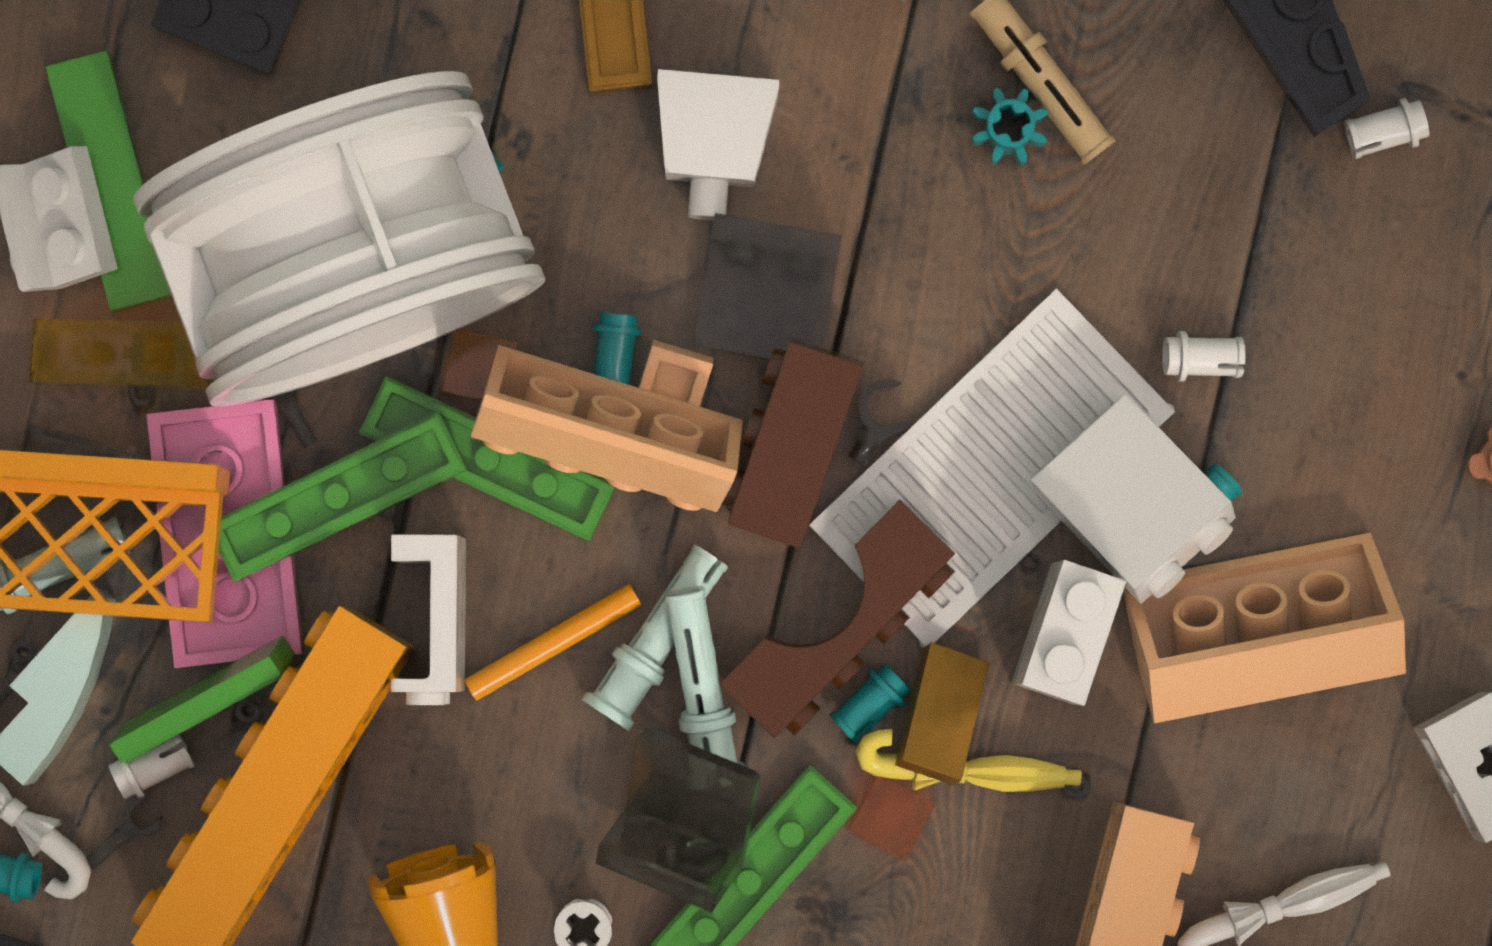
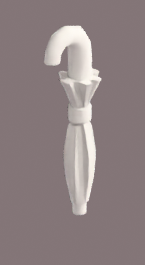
(42, 835)
(1305, 897)

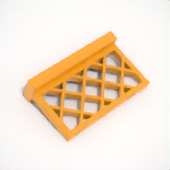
(113, 481)

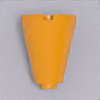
(440, 897)

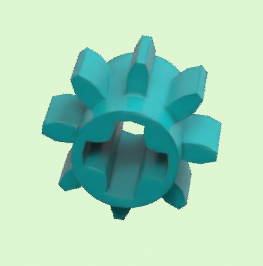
(1016, 110)

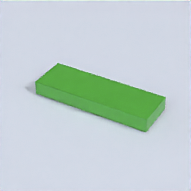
(202, 700)

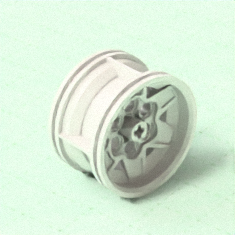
(336, 236)

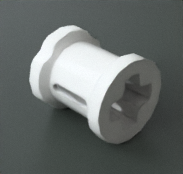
(583, 909)

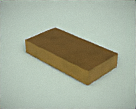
(615, 45)
(942, 713)

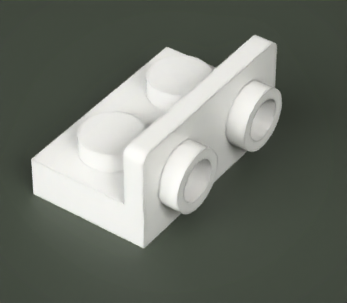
(55, 221)

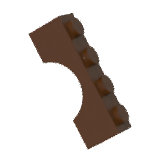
(783, 677)

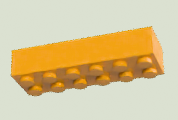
(277, 786)

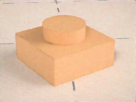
(676, 372)

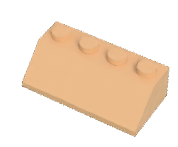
(608, 430)
(1268, 628)
(1138, 879)

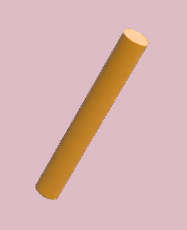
(552, 642)

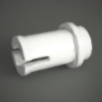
(1387, 128)
(1202, 356)
(151, 767)

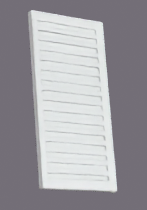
(980, 446)

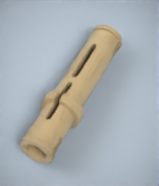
(998, 15)

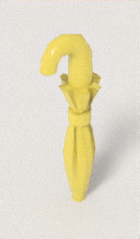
(998, 773)

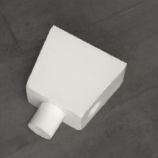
(714, 133)

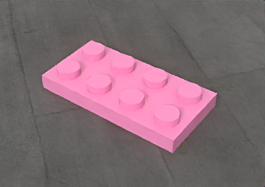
(262, 605)

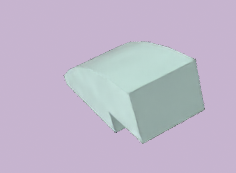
(56, 692)

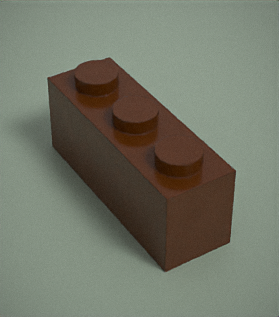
(792, 441)

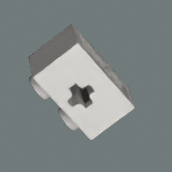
(1454, 748)

